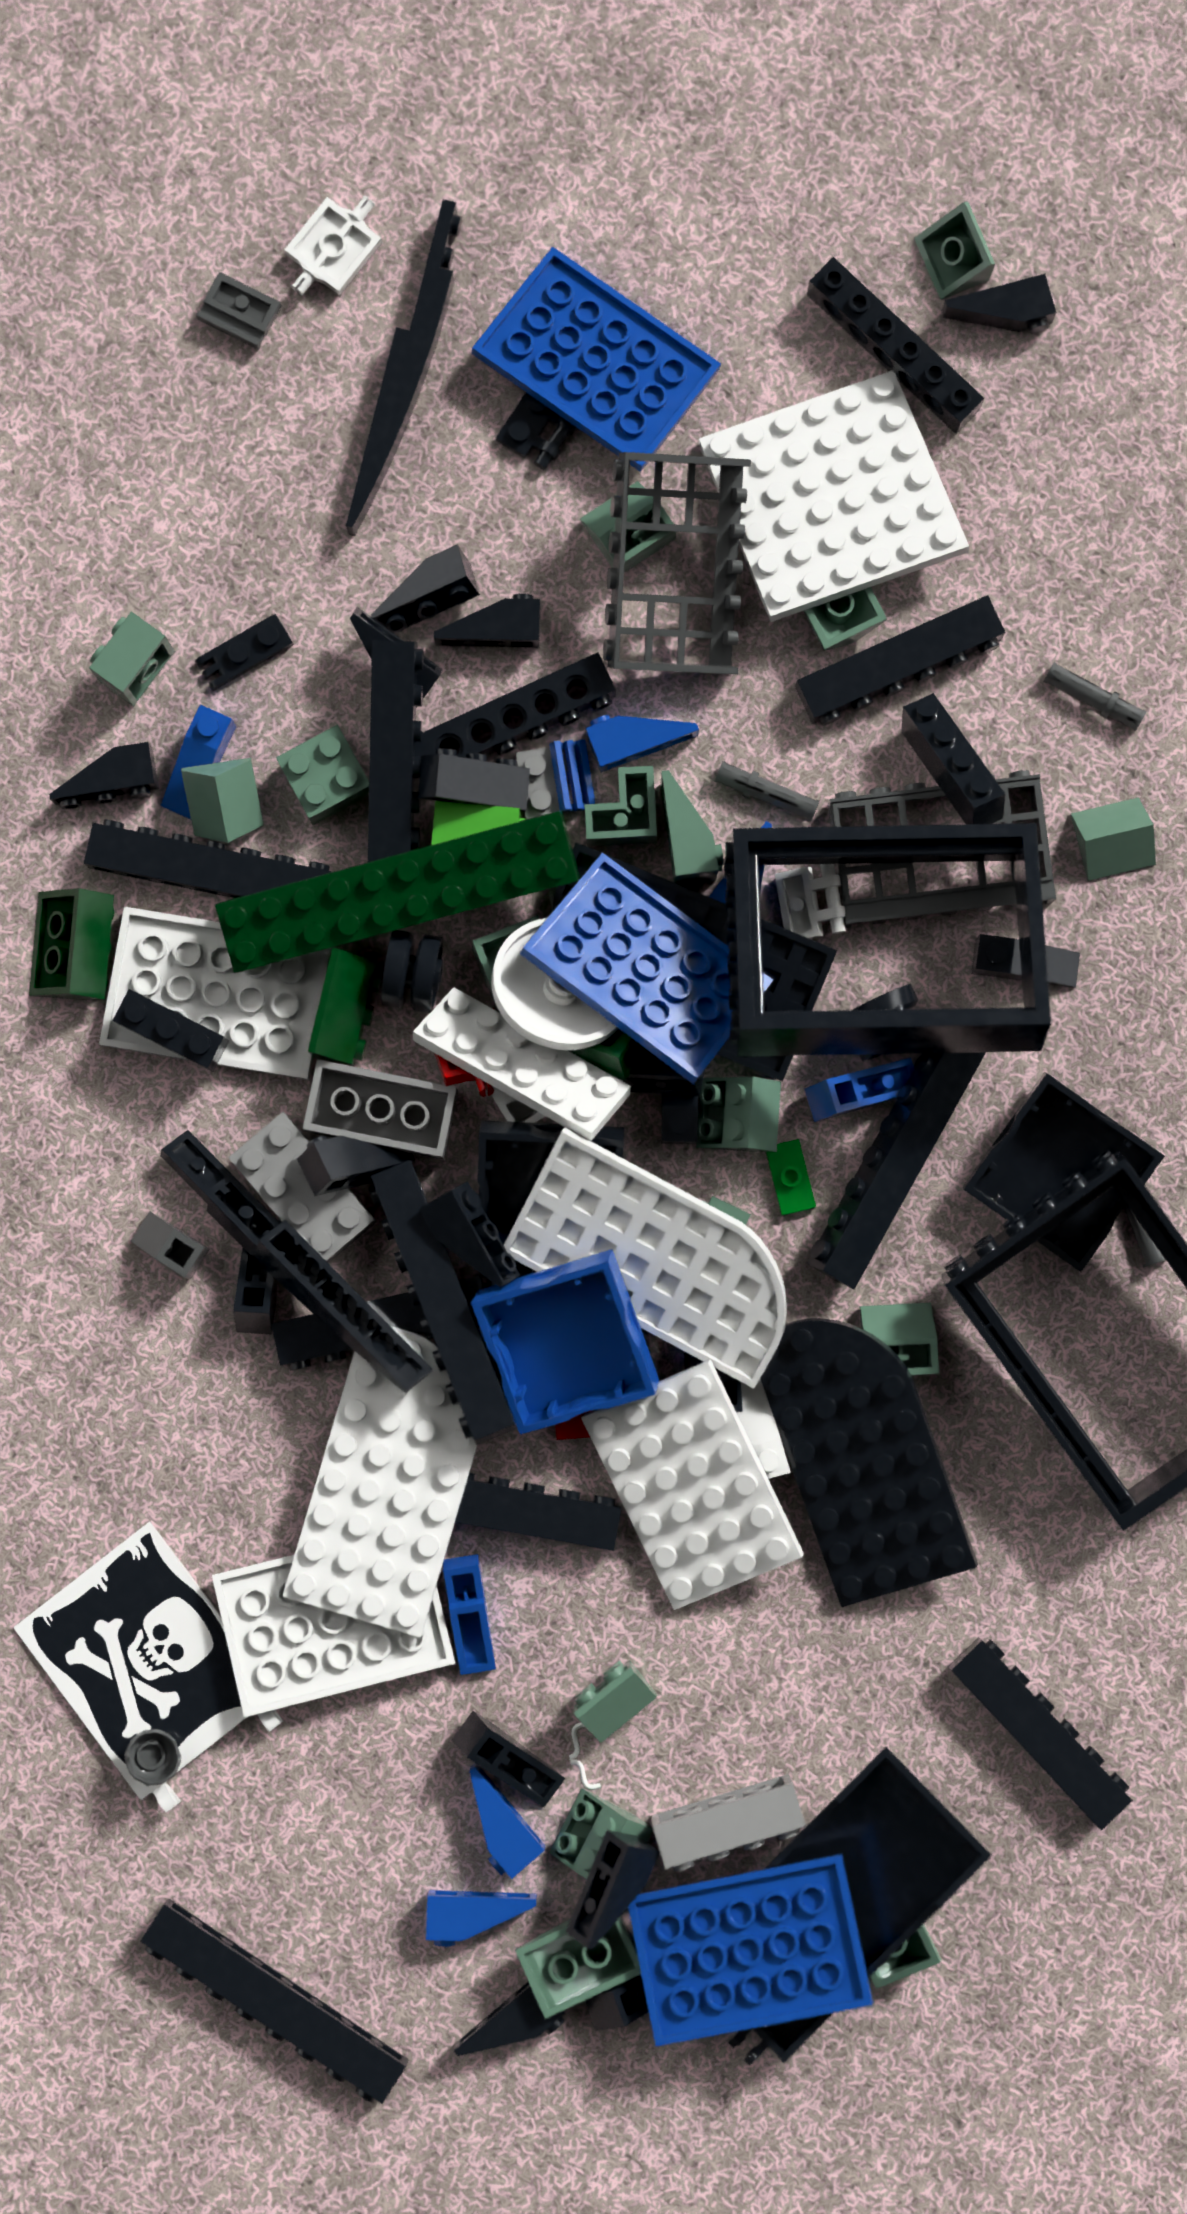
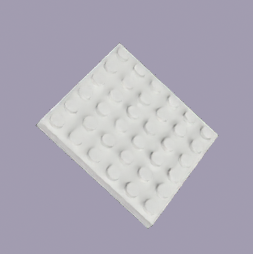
(837, 496)

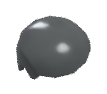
(152, 1757)

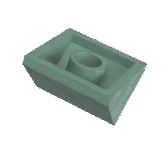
(955, 252)
(846, 618)
(223, 799)
(1114, 838)
(910, 1958)

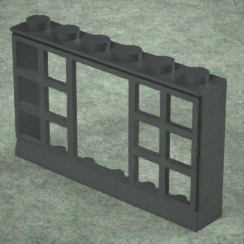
(725, 570)
(944, 901)

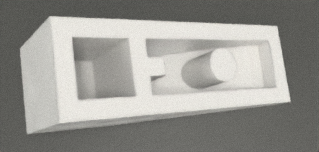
(762, 1430)

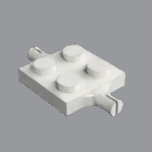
(333, 246)

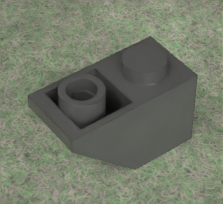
(170, 1245)

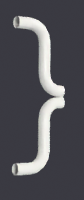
(578, 1763)

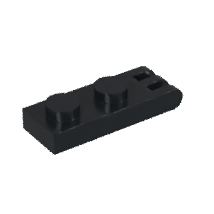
(245, 651)

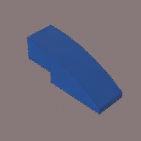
(469, 1614)

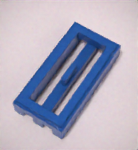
(577, 787)

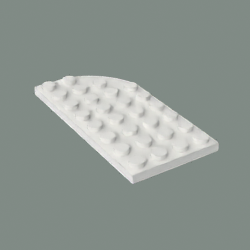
(685, 1264)
(384, 1498)

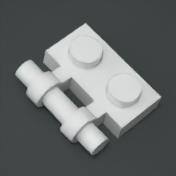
(800, 903)

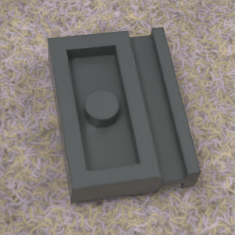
(238, 310)

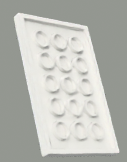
(188, 969)
(693, 1486)
(300, 1652)

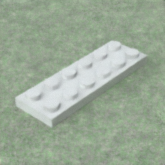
(536, 1075)

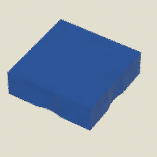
(566, 1341)

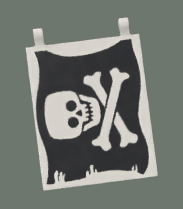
(140, 1652)

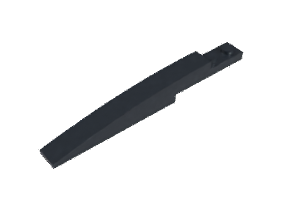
(407, 366)
(295, 1263)

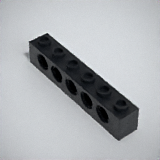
(894, 345)
(586, 672)

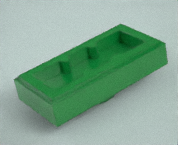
(790, 1178)

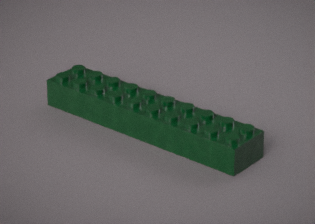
(398, 891)

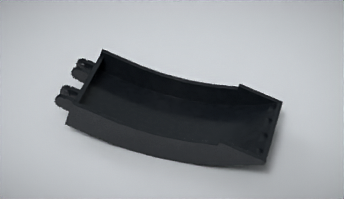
(900, 1865)

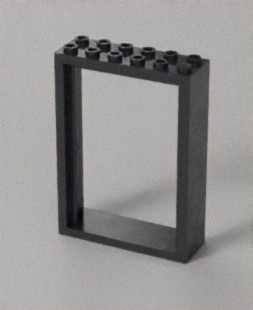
(899, 1028)
(1020, 1232)

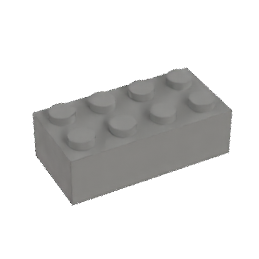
(380, 1109)
(272, 1168)
(727, 1822)

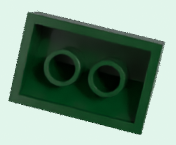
(72, 944)
(344, 1008)

